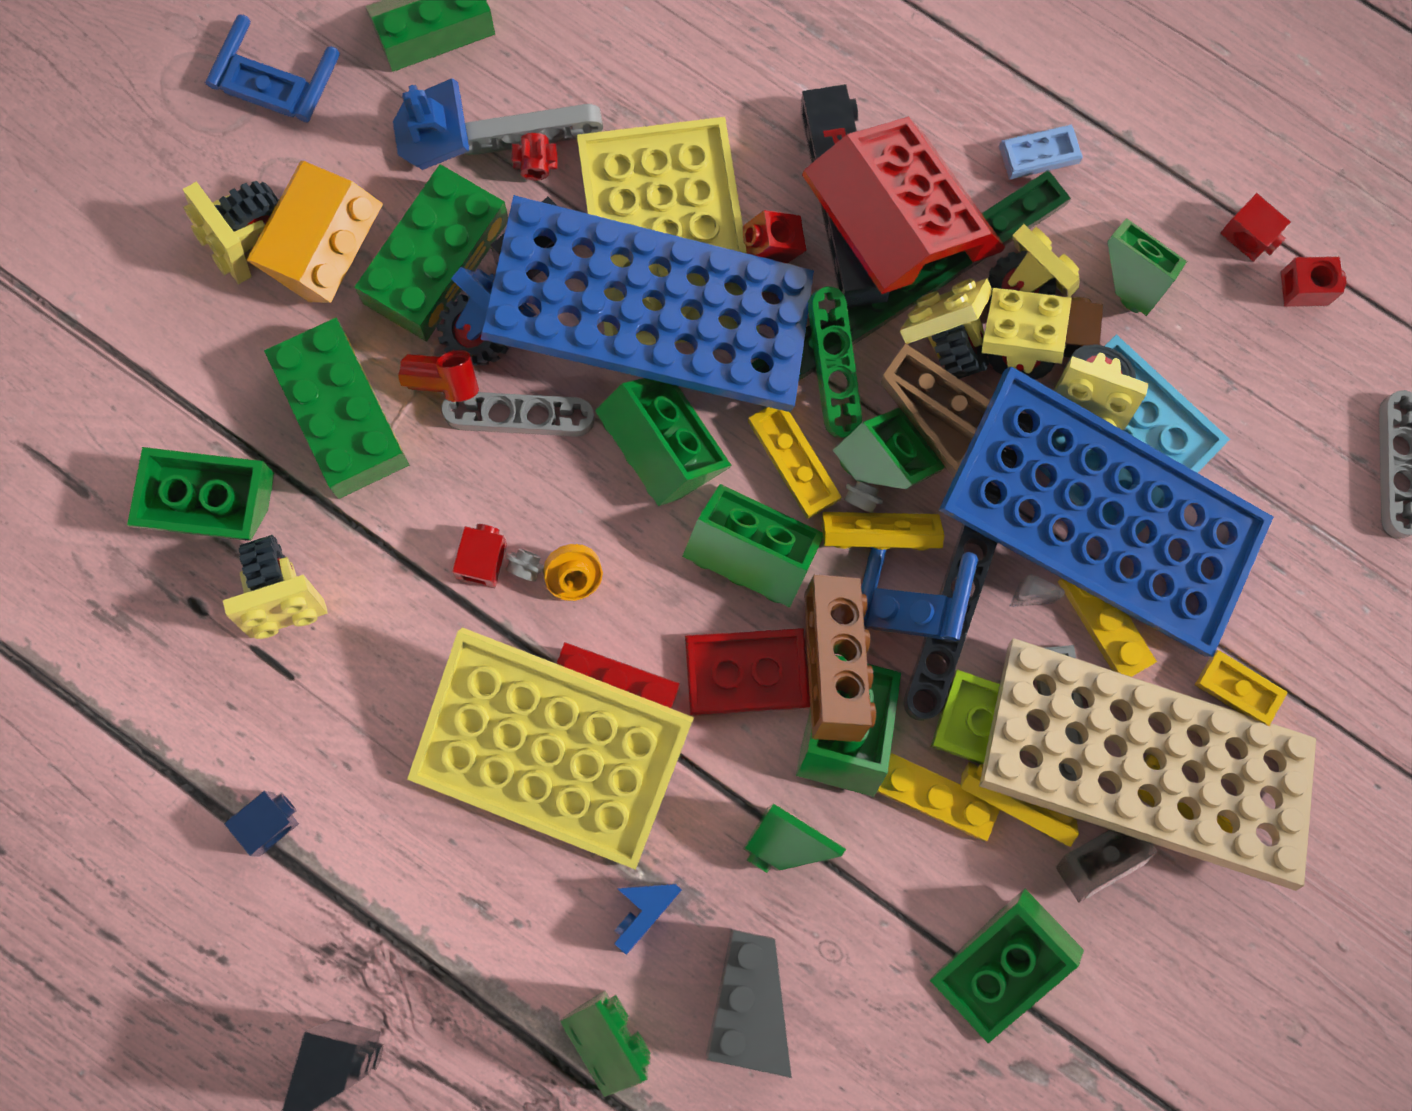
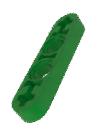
(828, 363)

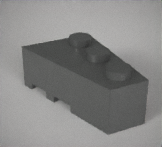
(749, 1008)

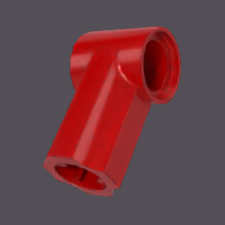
(448, 373)

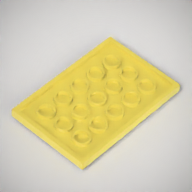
(670, 182)
(549, 748)

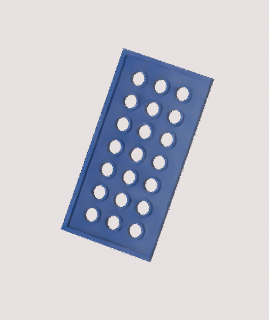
(623, 351)
(1069, 558)

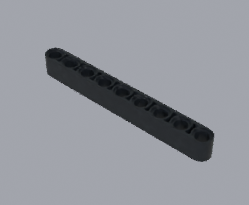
(950, 650)

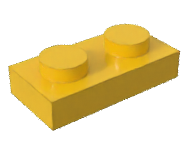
(1241, 688)

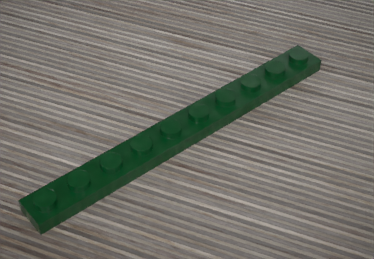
(1024, 206)

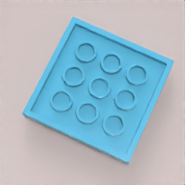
(1161, 421)

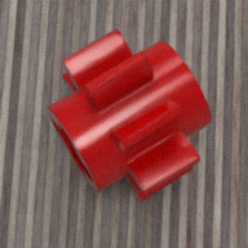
(534, 156)

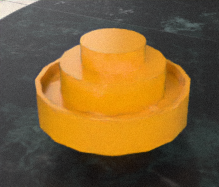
(572, 572)

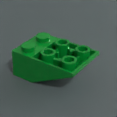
(606, 1044)

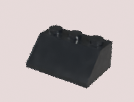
(330, 1062)

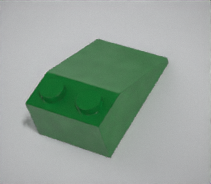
(850, 763)
(1008, 966)

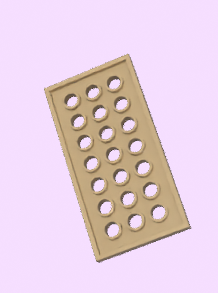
(1124, 812)

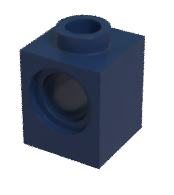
(263, 822)

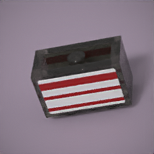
(1103, 862)

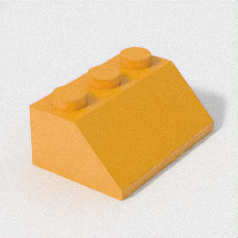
(314, 232)

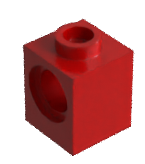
(1256, 228)
(775, 236)
(1299, 288)
(480, 555)

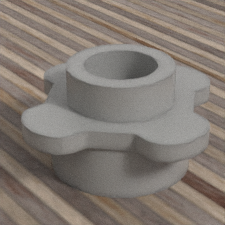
(863, 496)
(524, 564)

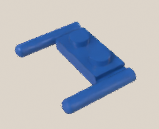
(266, 84)
(917, 612)

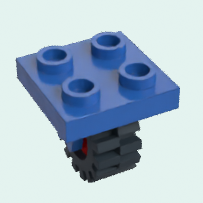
(467, 315)

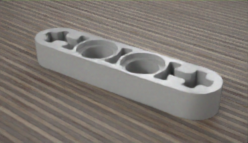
(556, 124)
(517, 420)
(1393, 462)

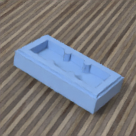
(1040, 152)

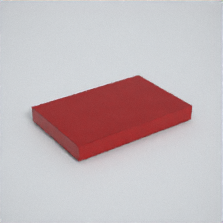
(747, 672)

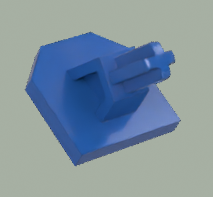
(431, 125)

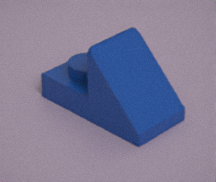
(652, 903)

